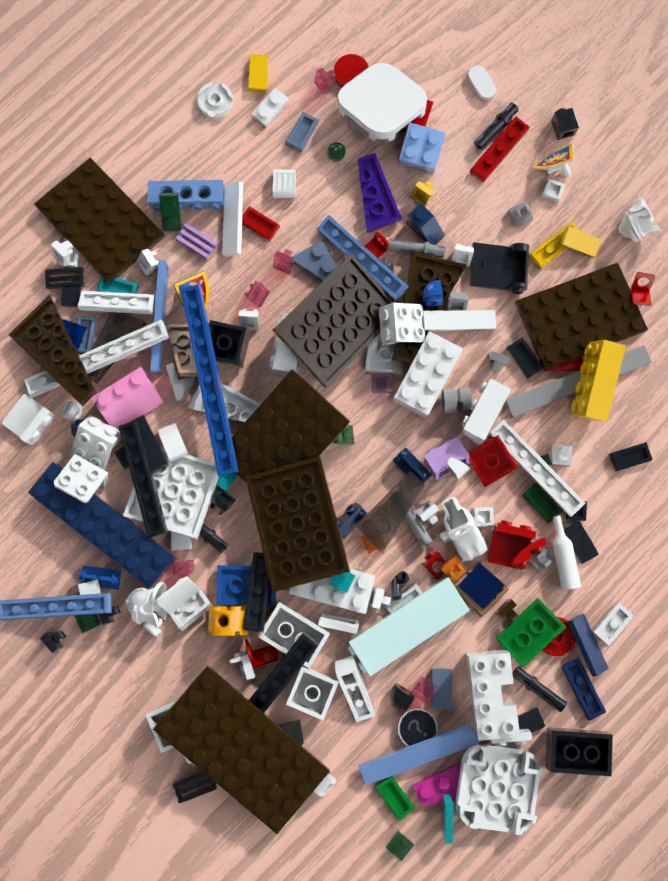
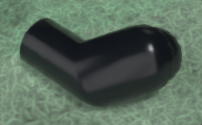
(398, 583)

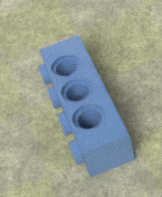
(195, 188)

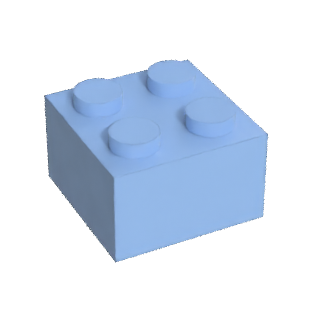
(421, 148)

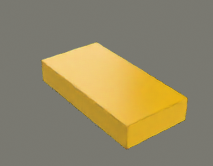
(258, 72)
(580, 241)

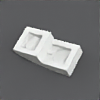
(172, 442)

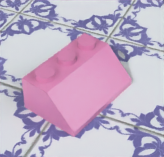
(128, 398)

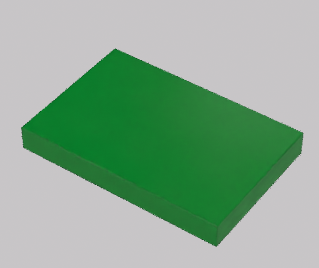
(530, 632)

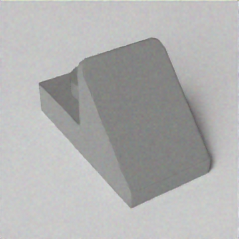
(180, 387)

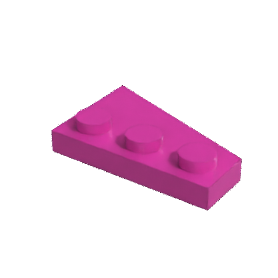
(434, 787)

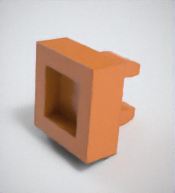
(453, 569)

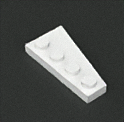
(237, 405)

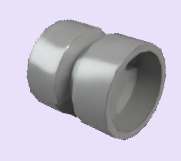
(456, 400)

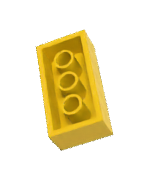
(598, 380)

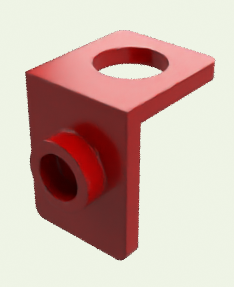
(377, 245)
(641, 293)
(430, 559)
(261, 656)

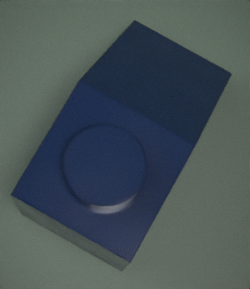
(425, 225)

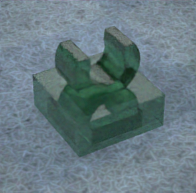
(346, 437)
(399, 845)

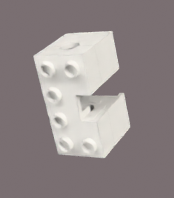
(491, 714)

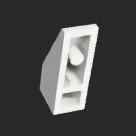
(354, 688)

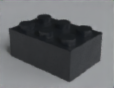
(579, 751)

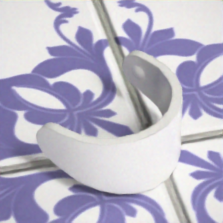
(458, 468)

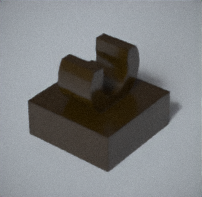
(506, 609)

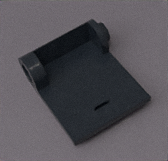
(501, 267)

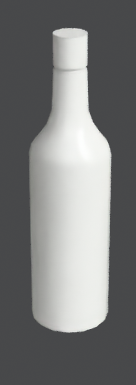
(565, 558)

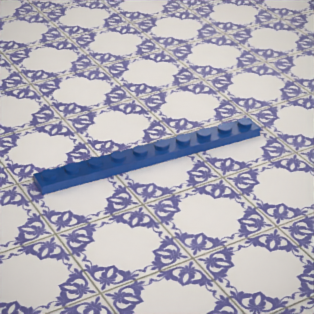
(209, 380)

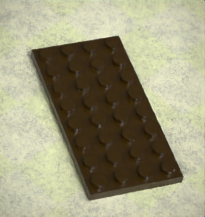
(241, 749)

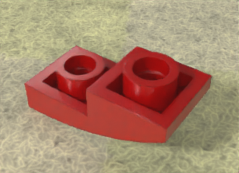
(521, 557)

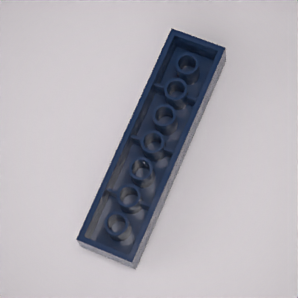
(106, 529)

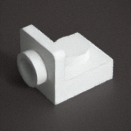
(246, 666)

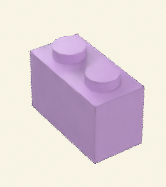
(437, 458)

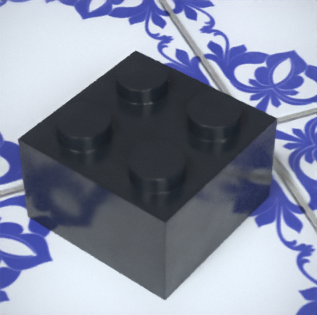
(229, 343)

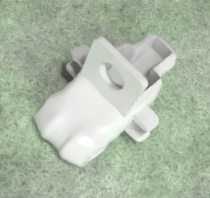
(462, 530)

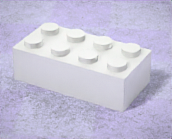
(427, 375)
(355, 599)

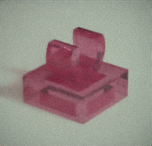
(324, 80)
(283, 261)
(257, 293)
(183, 568)
(423, 690)

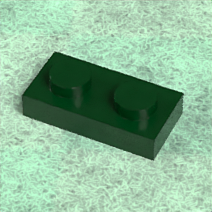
(170, 211)

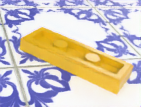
(550, 249)

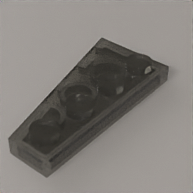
(115, 327)
(386, 517)

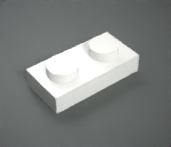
(270, 107)
(613, 623)
(525, 734)

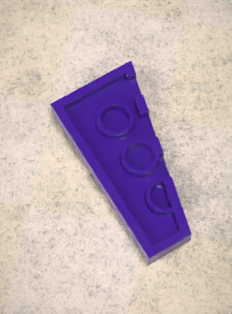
(377, 198)

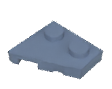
(316, 260)

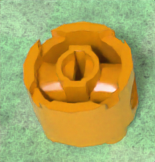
(218, 621)

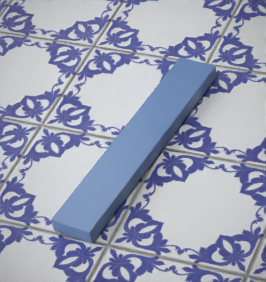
(349, 245)
(160, 309)
(55, 606)
(418, 754)

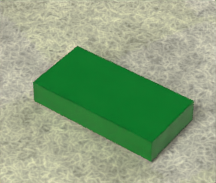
(395, 797)

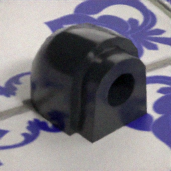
(401, 697)

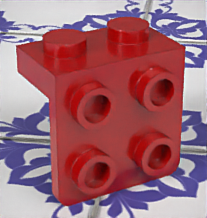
(507, 541)

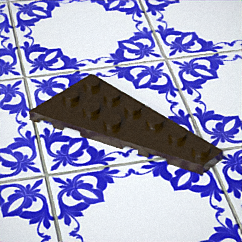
(421, 272)
(50, 345)

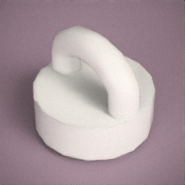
(71, 409)
(151, 629)

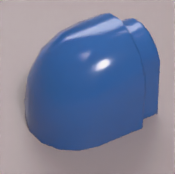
(433, 294)

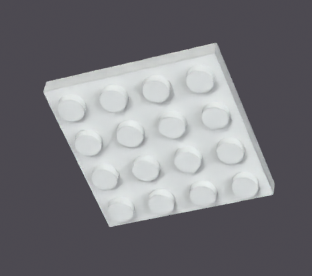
(184, 494)

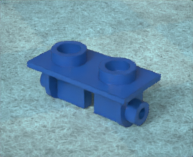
(107, 577)

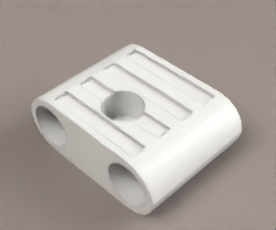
(284, 183)

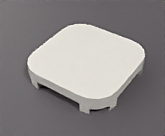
(382, 101)
(498, 788)

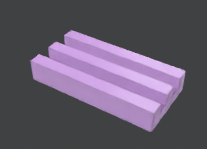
(183, 232)

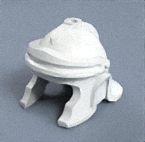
(638, 222)
(143, 602)

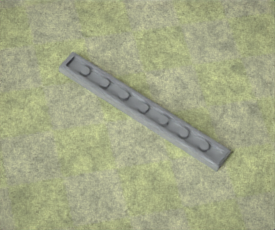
(566, 385)

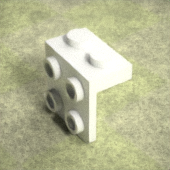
(401, 323)
(28, 419)
(95, 441)
(81, 479)
(184, 602)

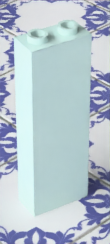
(407, 626)

